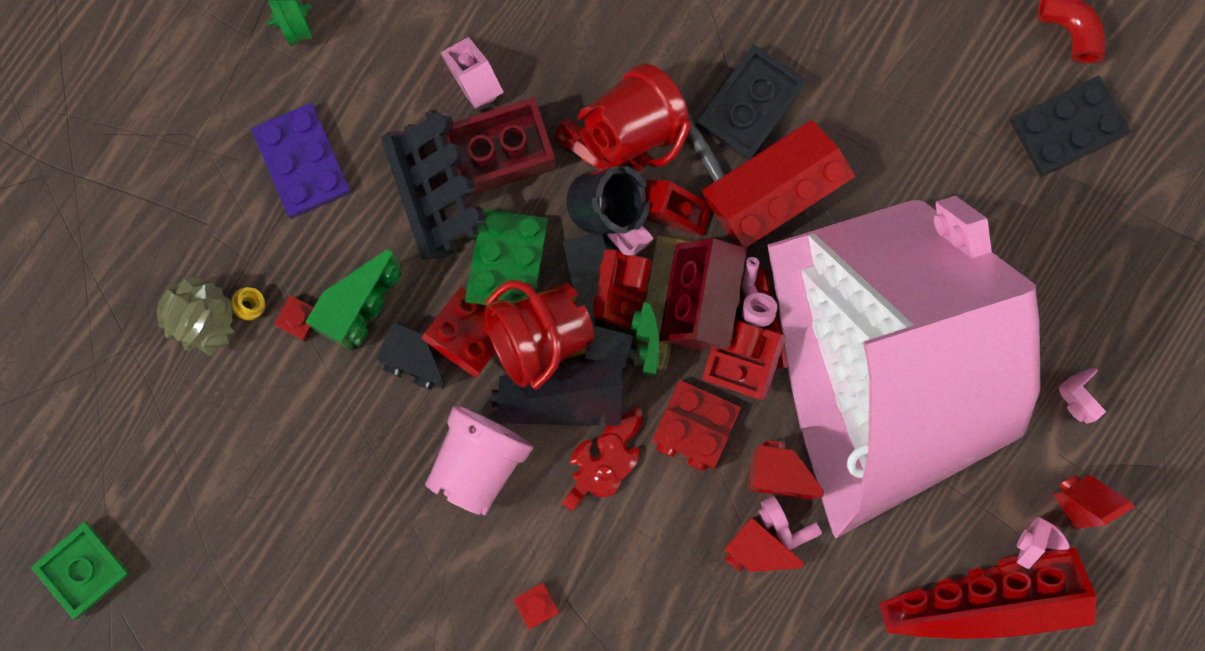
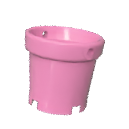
(475, 460)

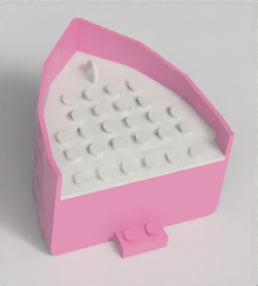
(903, 351)

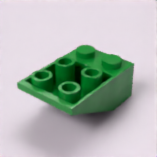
(350, 303)

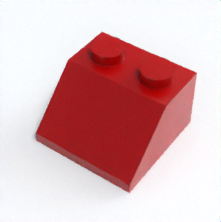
(781, 473)

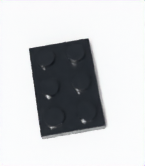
(751, 102)
(1070, 126)

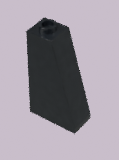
(572, 396)

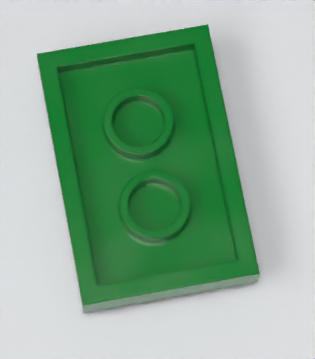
(506, 250)

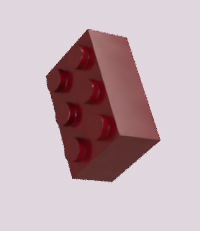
(503, 145)
(703, 295)

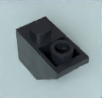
(409, 354)

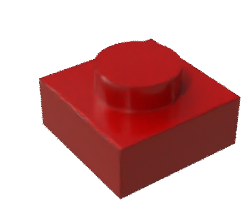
(294, 317)
(536, 606)

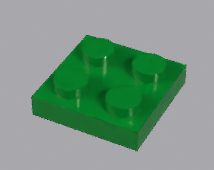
(80, 570)

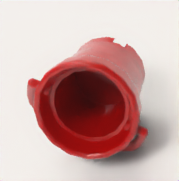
(635, 118)
(536, 330)

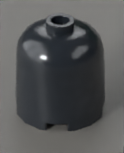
(608, 201)

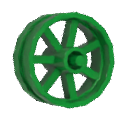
(290, 17)

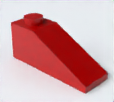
(1090, 501)

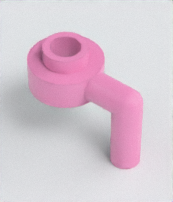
(757, 307)
(773, 516)

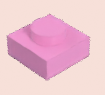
(631, 242)

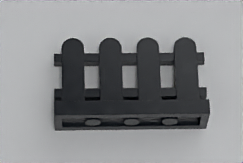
(416, 185)

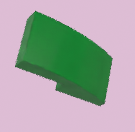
(646, 327)

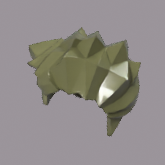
(196, 315)

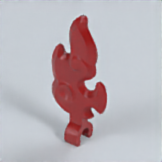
(603, 474)

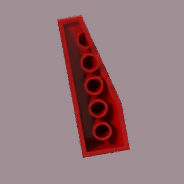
(999, 601)

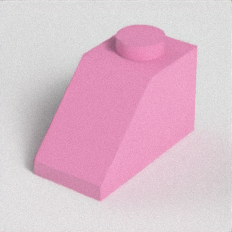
(472, 72)

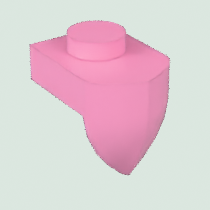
(1080, 401)
(1038, 538)

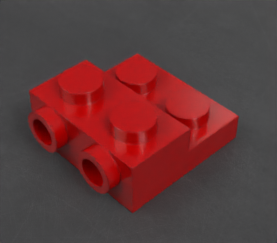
(695, 426)

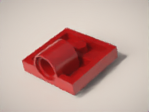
(621, 288)
(461, 334)
(748, 362)

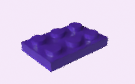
(300, 160)

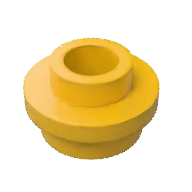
(251, 295)

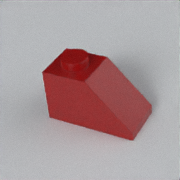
(676, 207)
(758, 550)

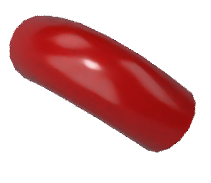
(1082, 24)

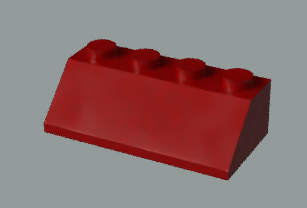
(777, 184)

